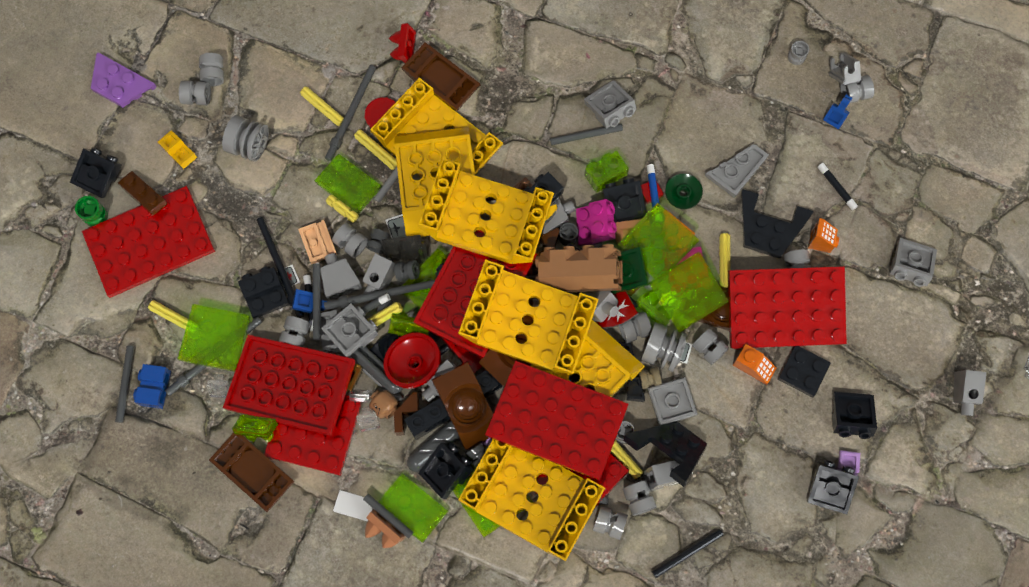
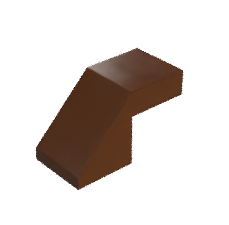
(548, 240)
(409, 407)

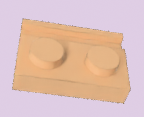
(317, 241)

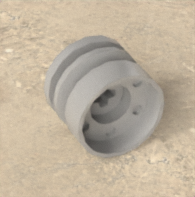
(245, 138)
(664, 347)

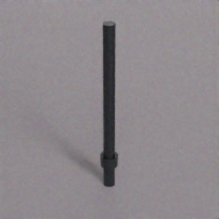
(278, 263)

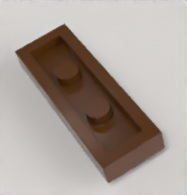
(142, 193)

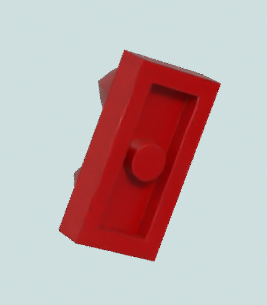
(406, 41)

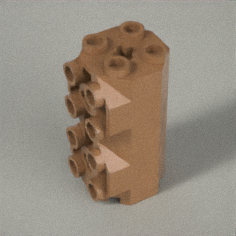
(580, 270)

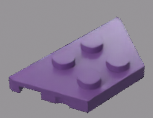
(117, 82)

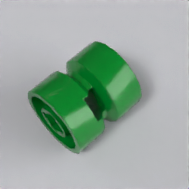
(90, 210)

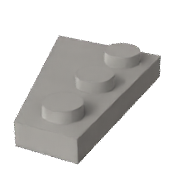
(737, 171)

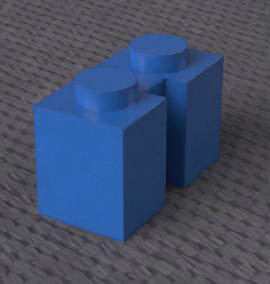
(152, 386)

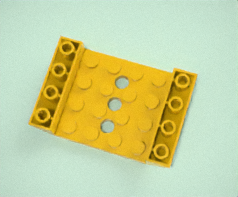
(423, 112)
(423, 155)
(460, 199)
(557, 325)
(602, 363)
(501, 490)

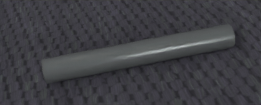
(388, 516)

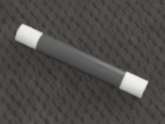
(376, 303)

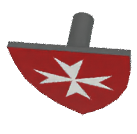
(626, 312)

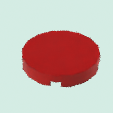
(377, 109)

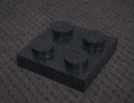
(804, 371)

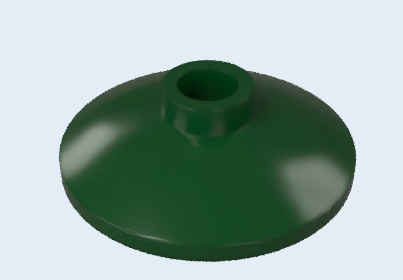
(687, 184)

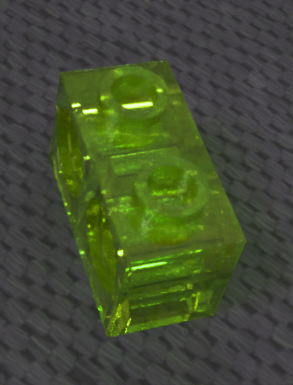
(608, 174)

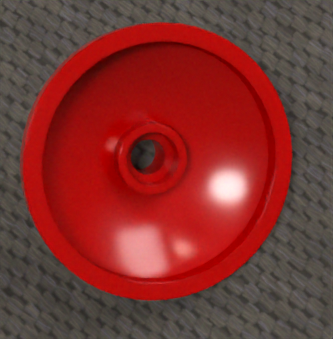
(405, 354)

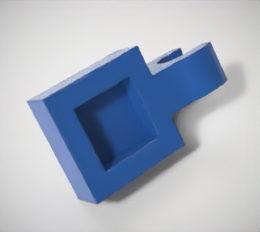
(838, 114)
(304, 301)

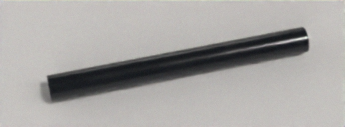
(687, 553)

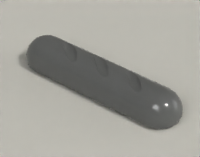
(374, 367)
(446, 434)

